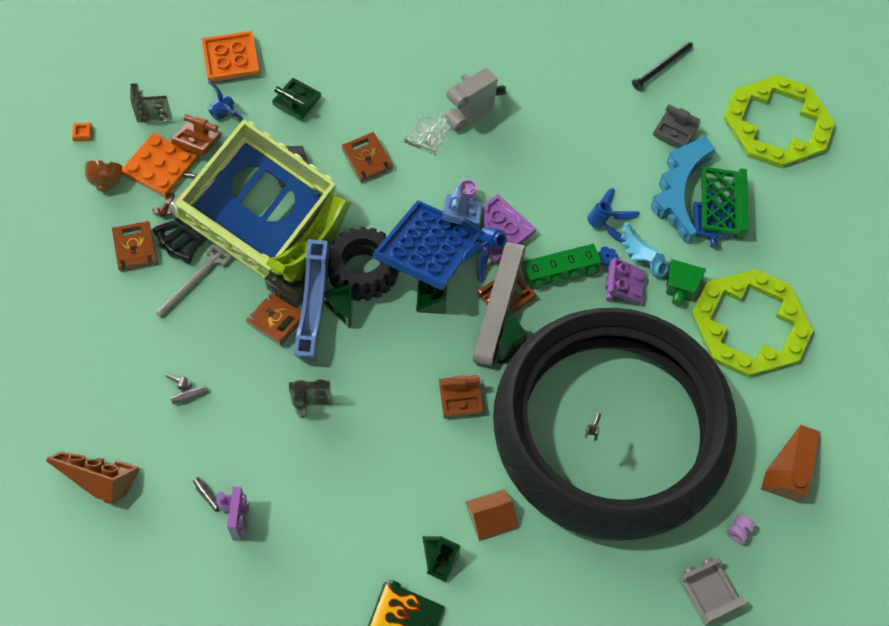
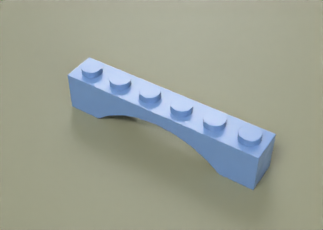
(311, 314)

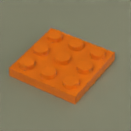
(230, 56)
(159, 165)

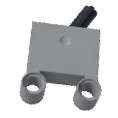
(472, 98)

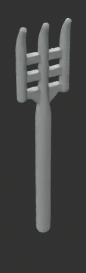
(214, 259)

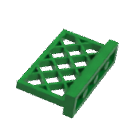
(739, 203)

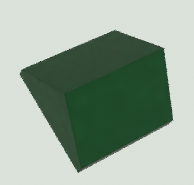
(431, 299)
(511, 340)

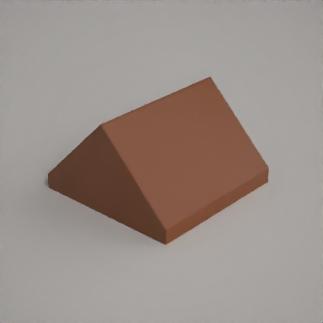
(492, 514)

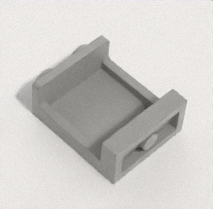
(710, 591)

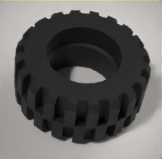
(356, 243)

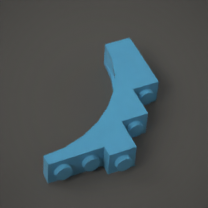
(671, 201)

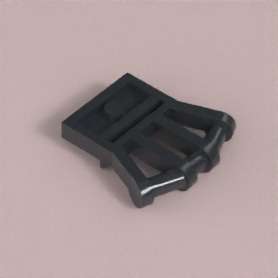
(174, 251)

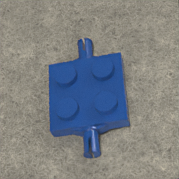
(697, 218)

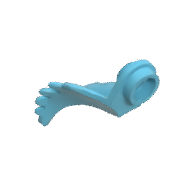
(643, 252)

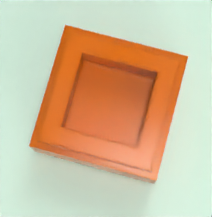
(82, 132)

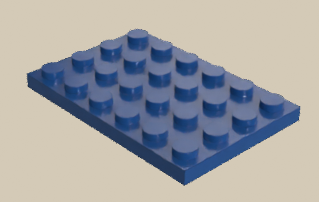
(426, 246)

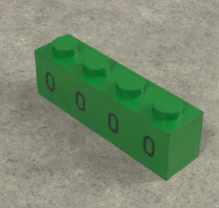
(561, 266)

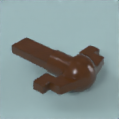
(164, 210)

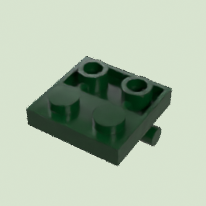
(296, 98)

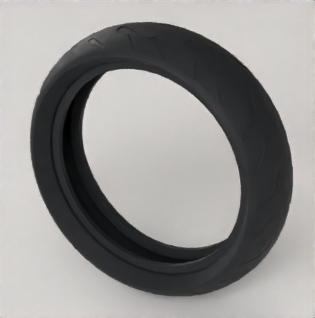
(638, 334)

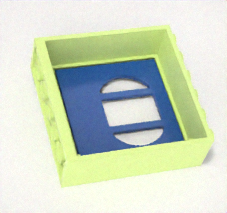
(233, 225)

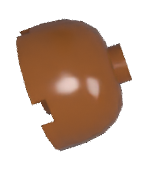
(103, 175)

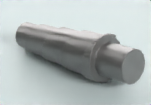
(188, 394)
(205, 492)

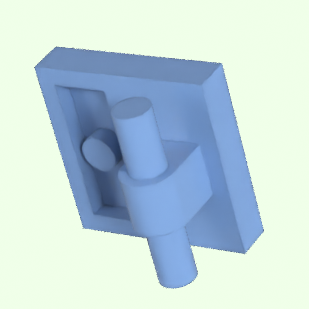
(458, 208)

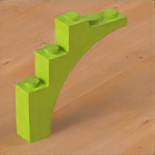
(324, 227)

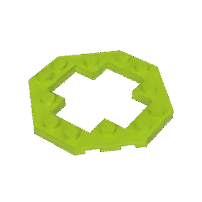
(798, 149)
(768, 357)

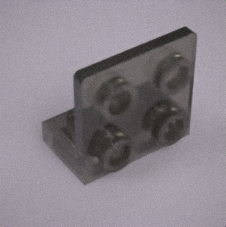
(149, 108)
(285, 290)

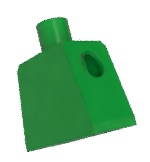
(683, 281)

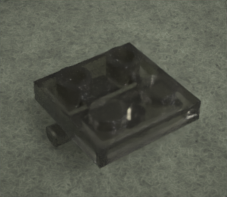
(309, 393)

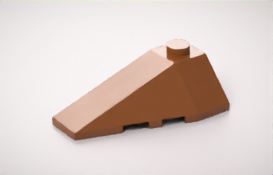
(793, 467)
(95, 476)

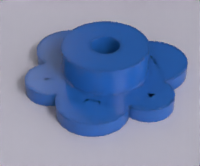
(607, 255)

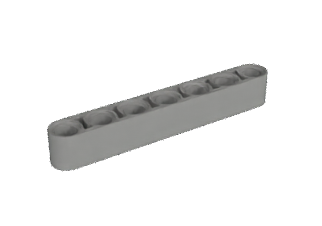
(499, 304)

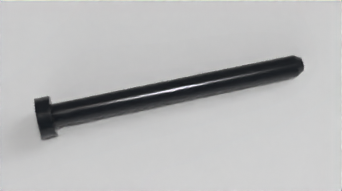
(638, 83)

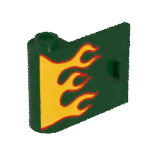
(404, 608)

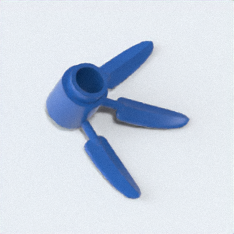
(222, 105)
(602, 212)
(488, 237)

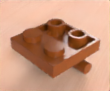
(196, 135)
(460, 396)

